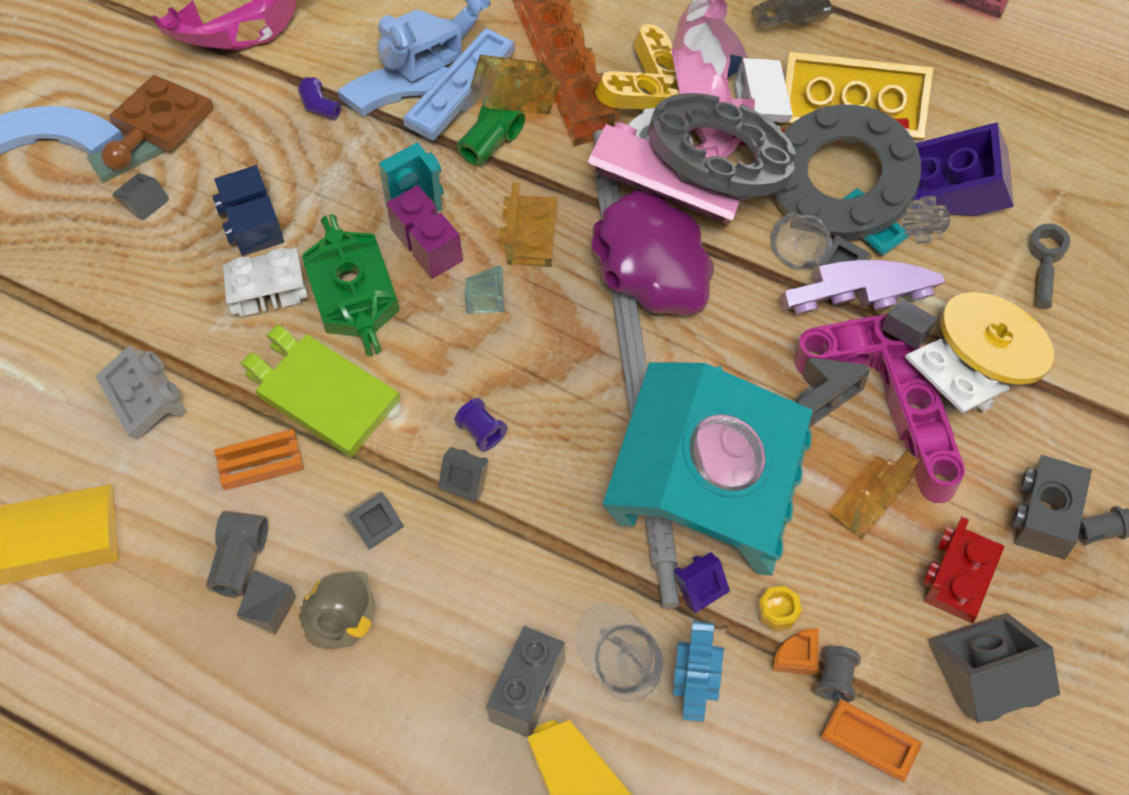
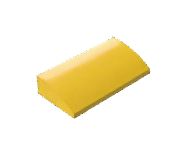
(57, 534)

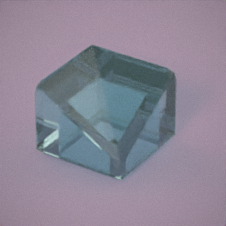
(485, 292)

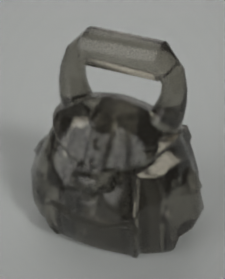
(791, 11)

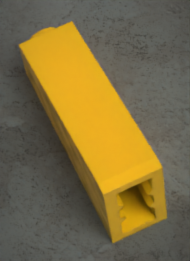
(570, 763)

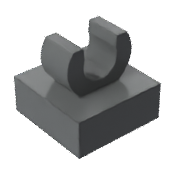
(463, 474)

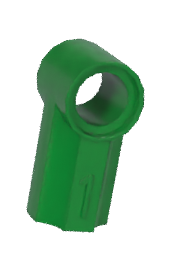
(489, 133)

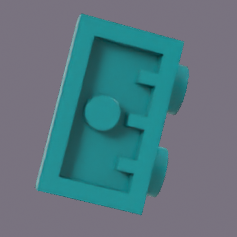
(411, 168)

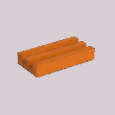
(258, 453)

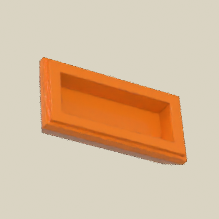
(872, 740)

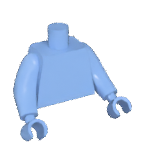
(423, 42)

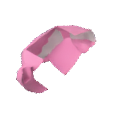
(702, 65)

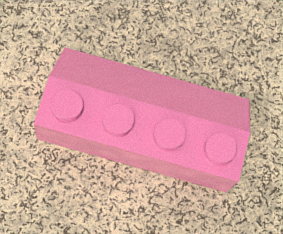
(634, 163)

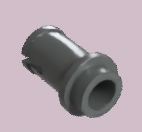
(1105, 526)

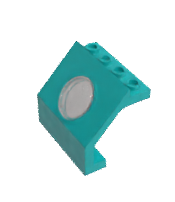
(712, 458)

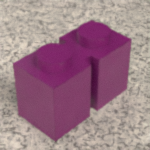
(432, 238)

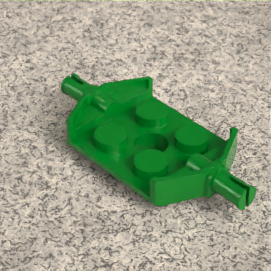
(356, 305)

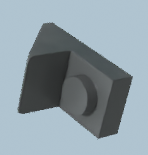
(830, 385)

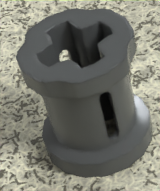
(837, 673)

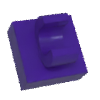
(702, 581)

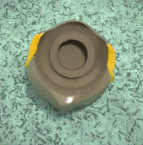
(338, 610)

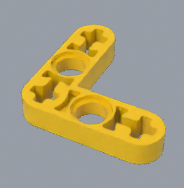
(622, 88)

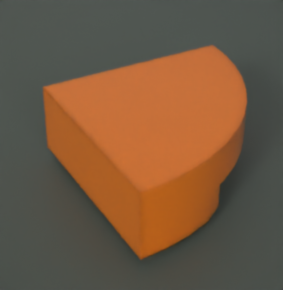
(798, 653)

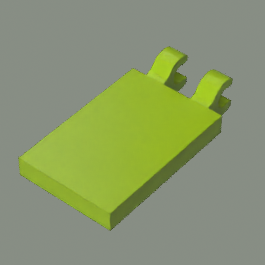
(321, 390)

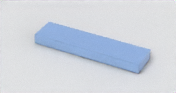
(453, 88)

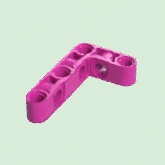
(924, 430)

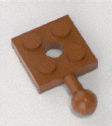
(161, 129)

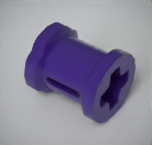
(480, 424)

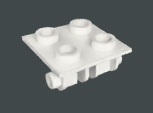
(262, 276)
(955, 378)

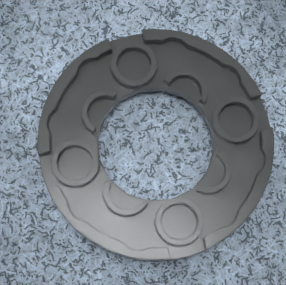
(688, 111)
(885, 201)

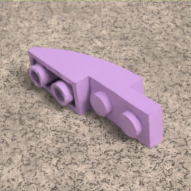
(873, 280)

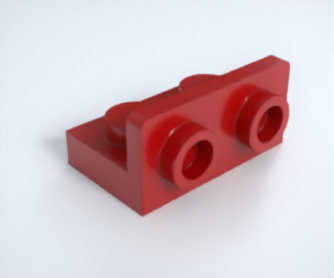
(964, 571)

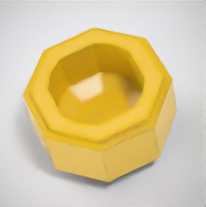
(779, 608)

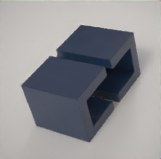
(249, 211)

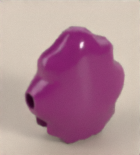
(653, 254)

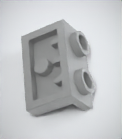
(139, 390)

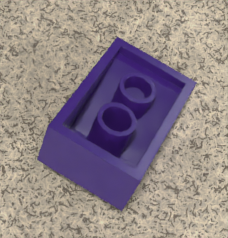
(967, 171)

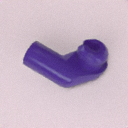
(313, 99)

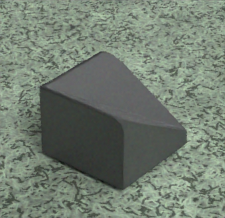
(266, 602)

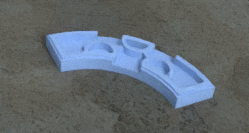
(386, 87)
(55, 122)

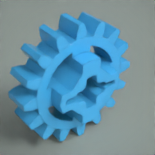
(698, 671)

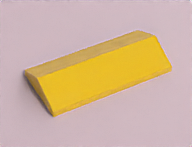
(884, 86)

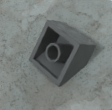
(996, 667)

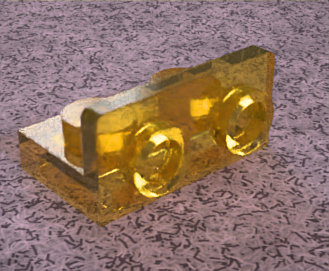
(529, 229)
(873, 493)

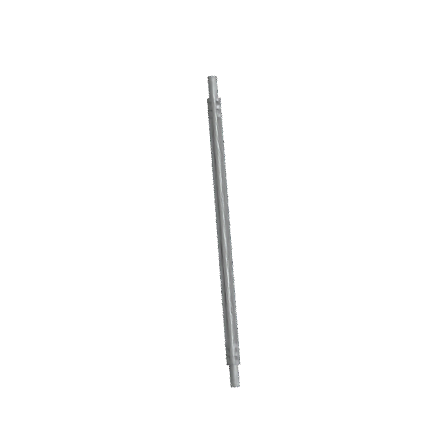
(635, 367)

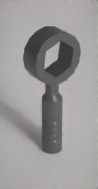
(1047, 256)

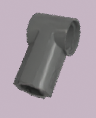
(237, 542)

